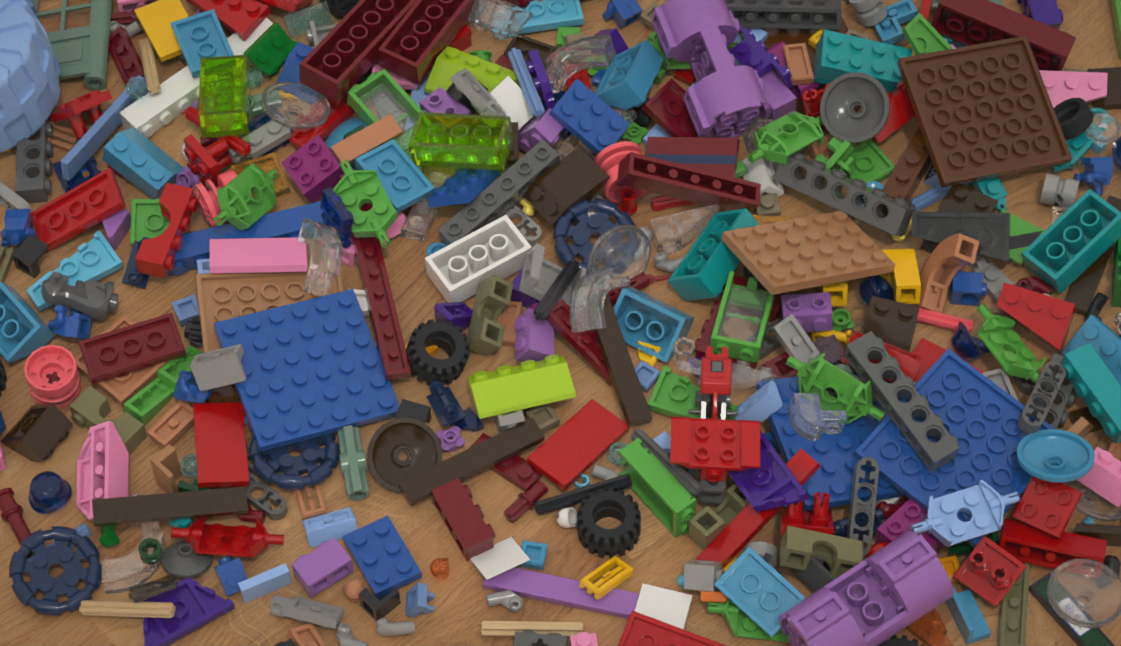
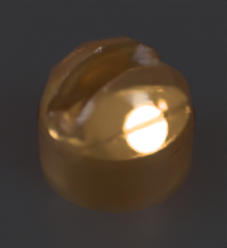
(440, 567)

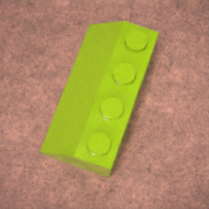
(453, 60)
(520, 386)

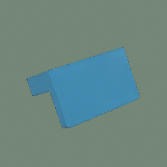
(968, 617)

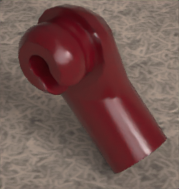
(252, 515)

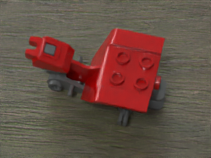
(714, 443)

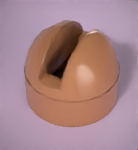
(353, 589)

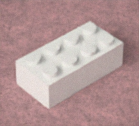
(486, 252)

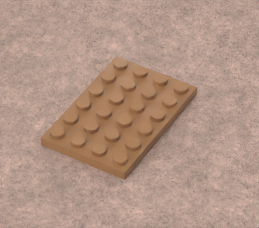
(807, 252)
(240, 294)

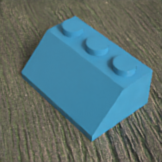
(630, 76)
(141, 162)
(651, 322)
(20, 326)

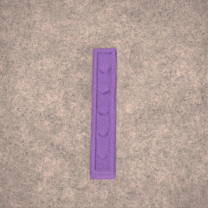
(562, 592)

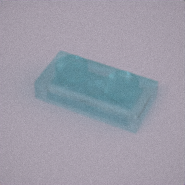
(299, 21)

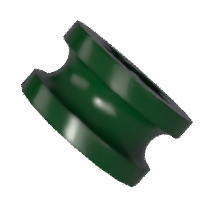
(157, 552)

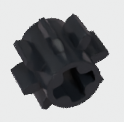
(193, 331)

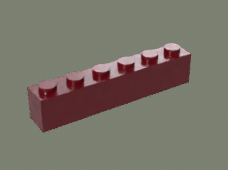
(687, 183)

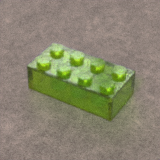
(224, 96)
(461, 141)

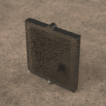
(153, 588)

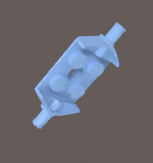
(980, 502)

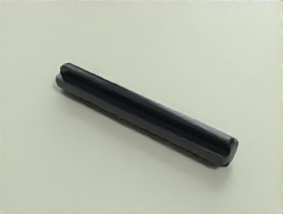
(556, 290)
(576, 496)

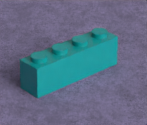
(1096, 387)

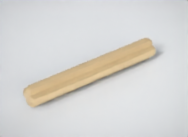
(149, 66)
(127, 608)
(508, 628)

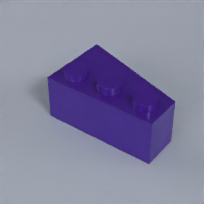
(1043, 11)

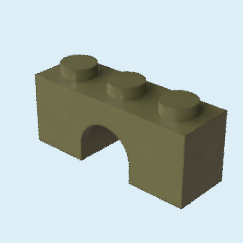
(491, 298)
(92, 408)
(709, 523)
(801, 544)

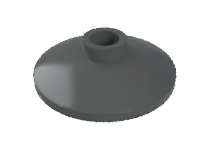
(183, 562)

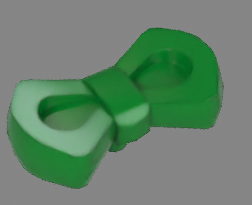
(108, 537)

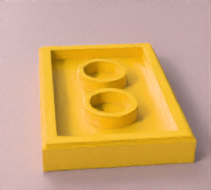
(156, 21)

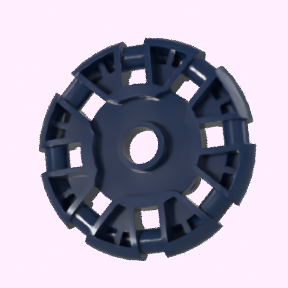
(587, 226)
(297, 465)
(52, 556)

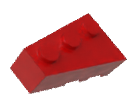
(1038, 313)

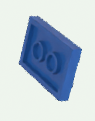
(589, 117)
(462, 187)
(382, 557)

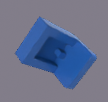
(230, 574)

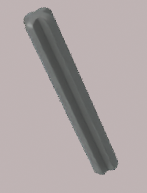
(676, 470)

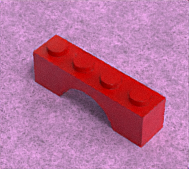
(157, 254)

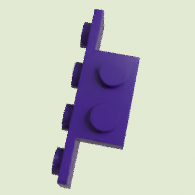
(755, 55)

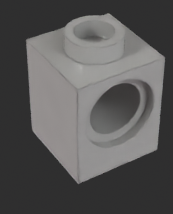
(702, 575)

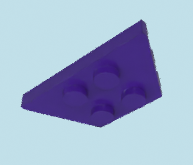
(540, 79)
(771, 484)
(194, 609)

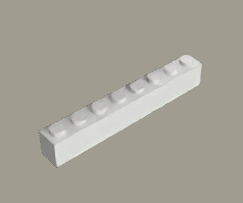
(177, 92)

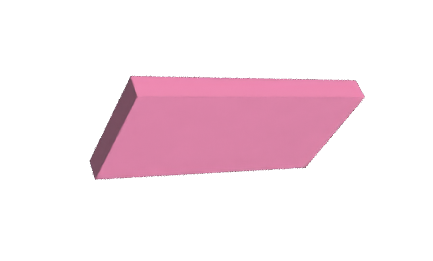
(257, 255)

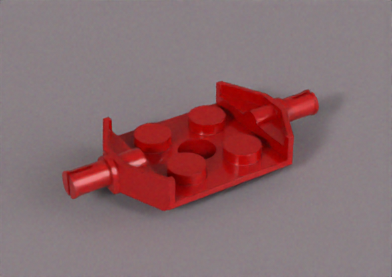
(227, 540)

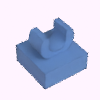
(417, 600)

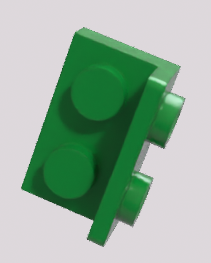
(270, 50)

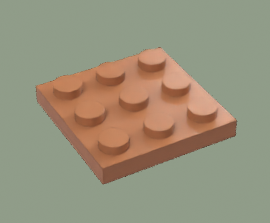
(127, 385)

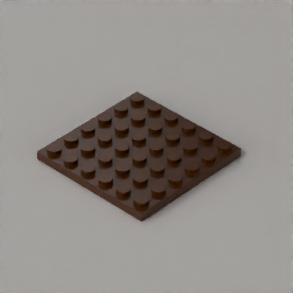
(984, 111)

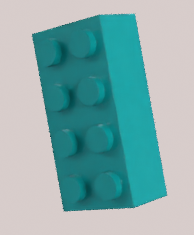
(846, 54)
(1074, 241)
(709, 259)

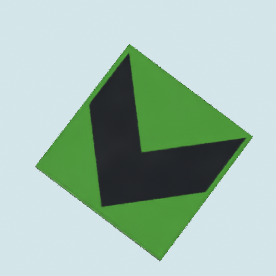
(1021, 236)

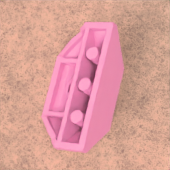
(101, 467)

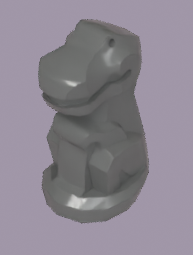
(88, 297)

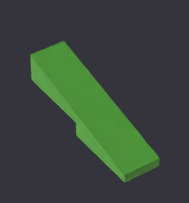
(160, 391)

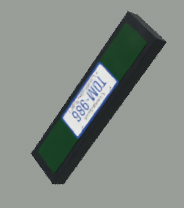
(1079, 635)

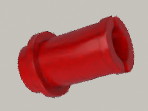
(628, 201)

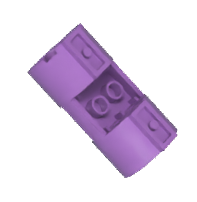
(725, 94)
(872, 598)

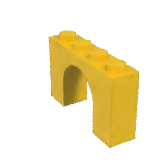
(903, 279)

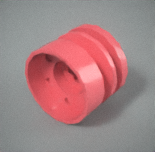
(609, 161)
(208, 198)
(52, 376)

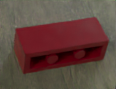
(463, 518)

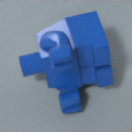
(623, 11)
(1097, 172)
(17, 227)
(74, 326)
(188, 390)

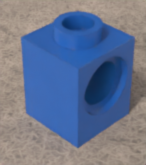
(967, 288)

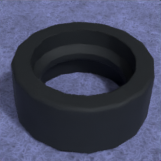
(1073, 117)

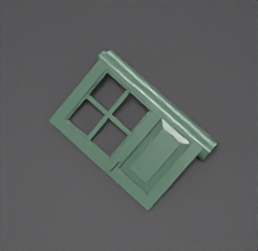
(84, 48)

